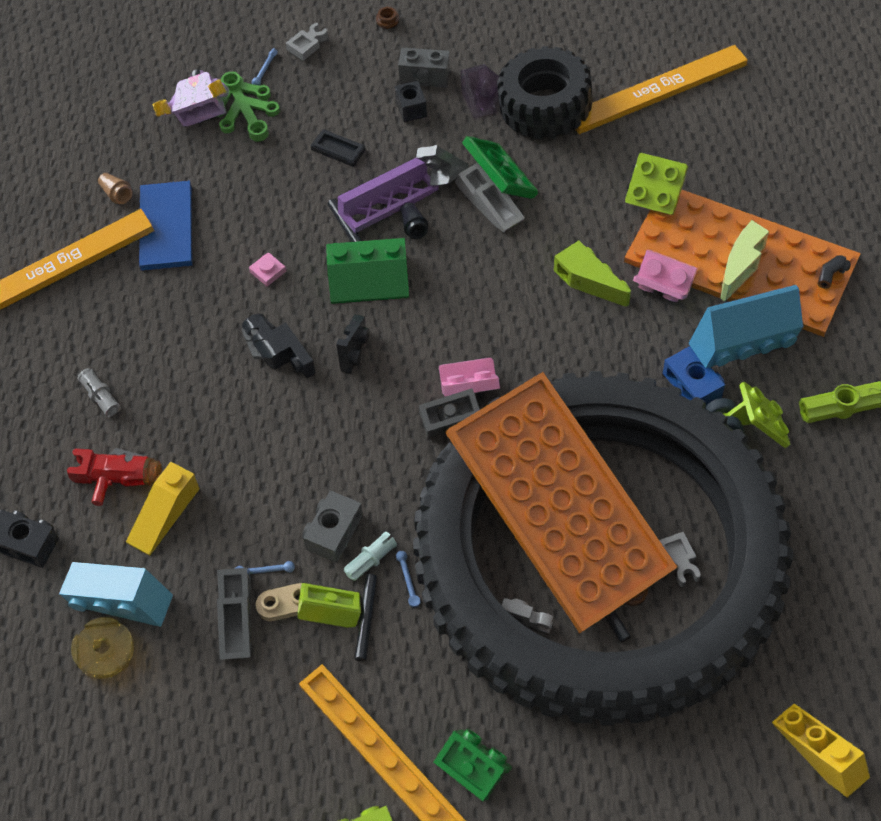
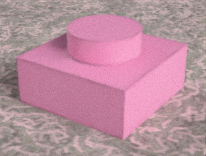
(267, 269)

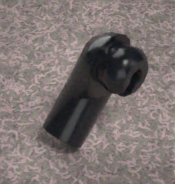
(828, 269)

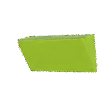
(329, 605)

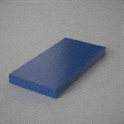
(170, 214)

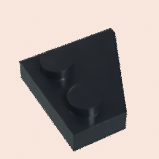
(349, 348)

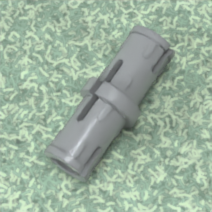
(99, 392)

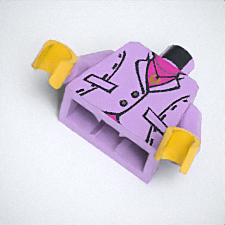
(195, 99)

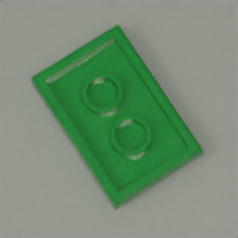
(500, 167)

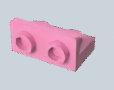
(665, 275)
(467, 375)

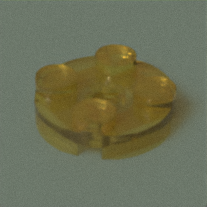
(90, 638)

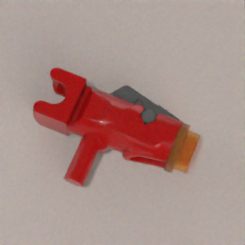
(116, 467)

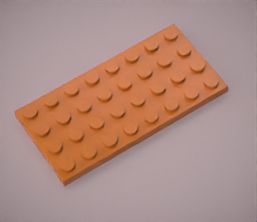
(703, 237)
(561, 501)

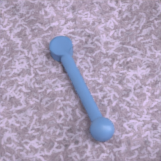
(257, 81)
(288, 567)
(414, 600)

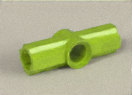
(829, 404)

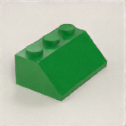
(367, 270)

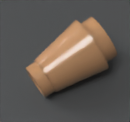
(115, 188)

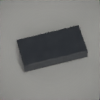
(338, 147)

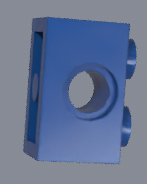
(685, 365)

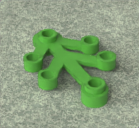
(244, 104)

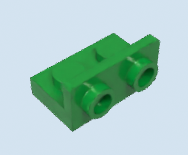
(472, 763)

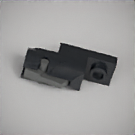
(276, 345)

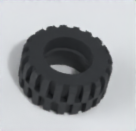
(545, 114)

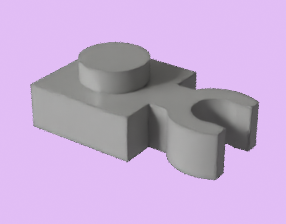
(304, 43)
(682, 555)
(526, 616)

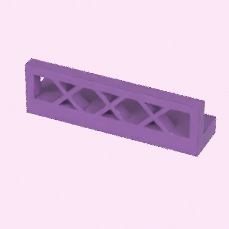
(381, 190)

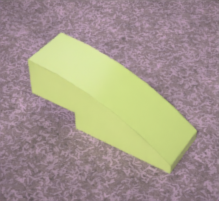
(743, 258)

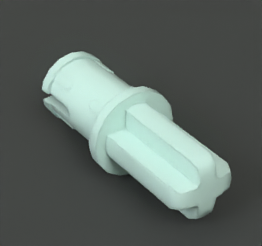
(370, 556)

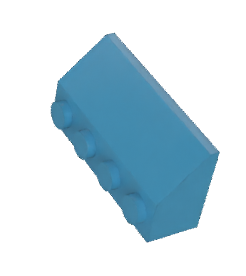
(748, 327)

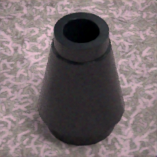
(413, 221)

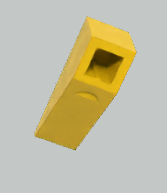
(826, 751)

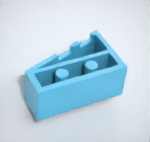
(117, 592)

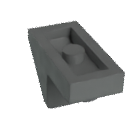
(443, 164)

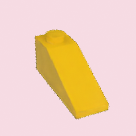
(162, 507)

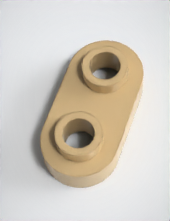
(284, 606)

